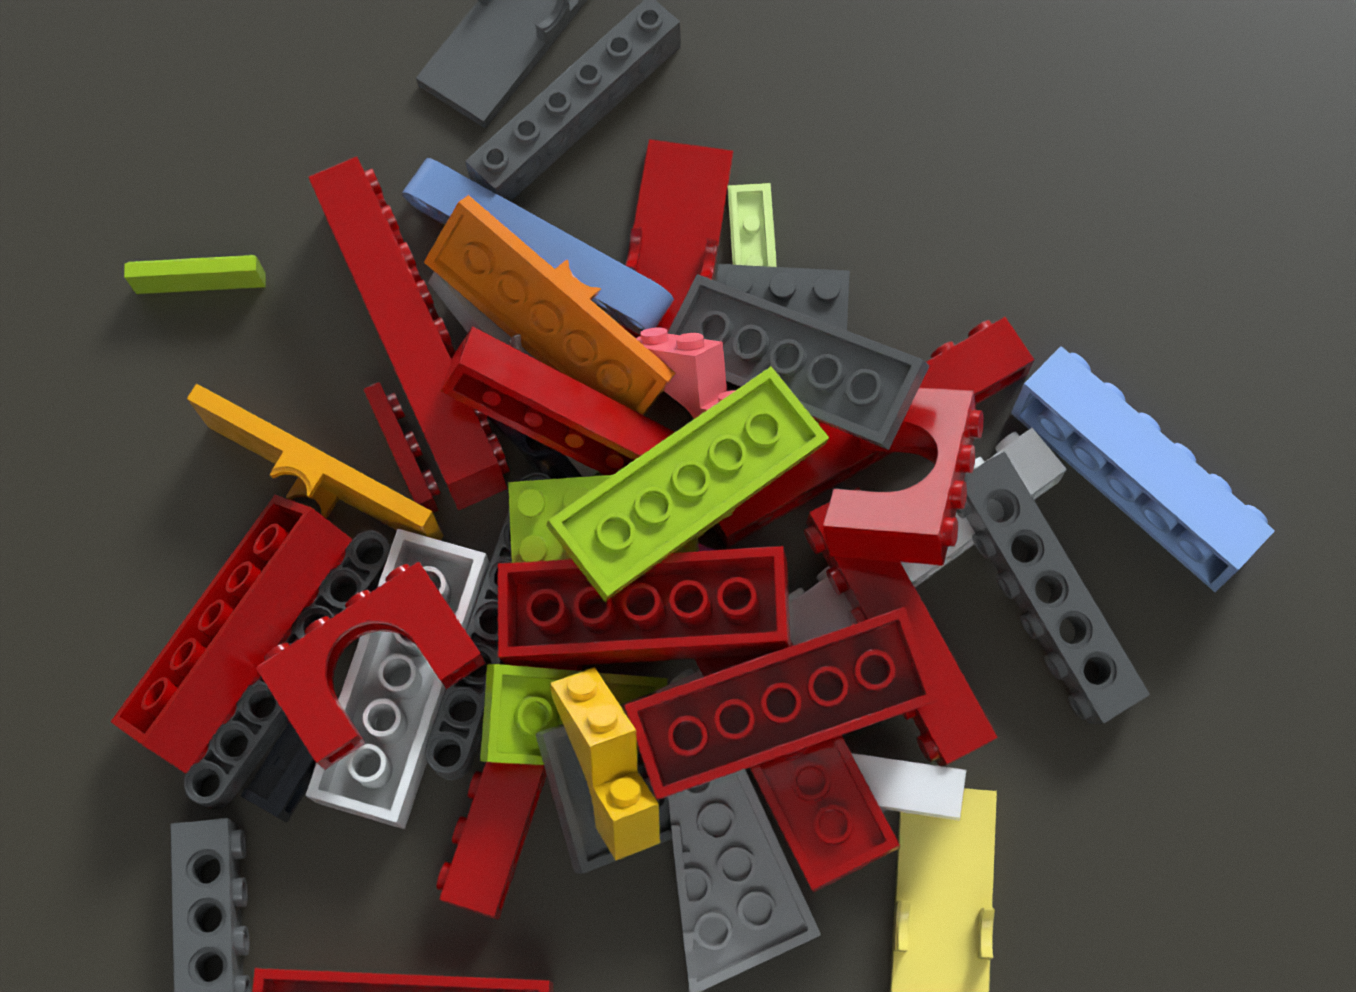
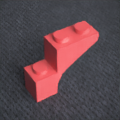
(697, 365)

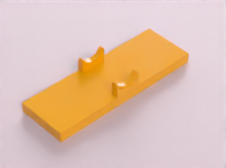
(317, 473)

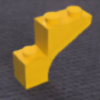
(607, 754)

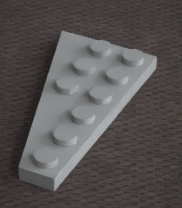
(732, 880)

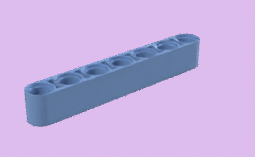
(623, 293)

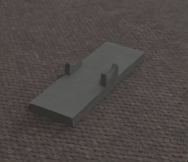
(494, 53)
(831, 371)

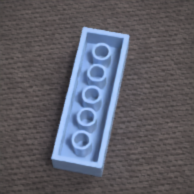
(1141, 469)

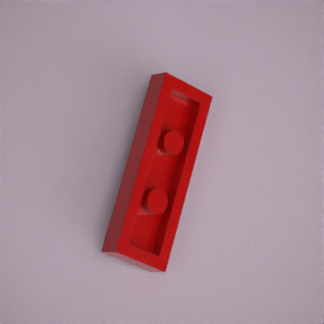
(403, 446)

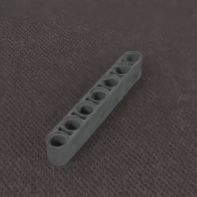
(263, 731)
(469, 733)

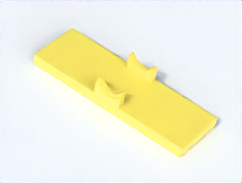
(945, 899)

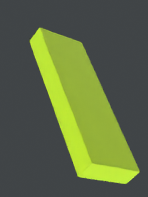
(195, 274)

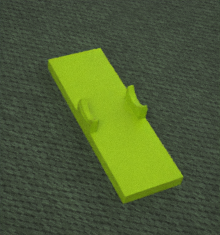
(687, 483)

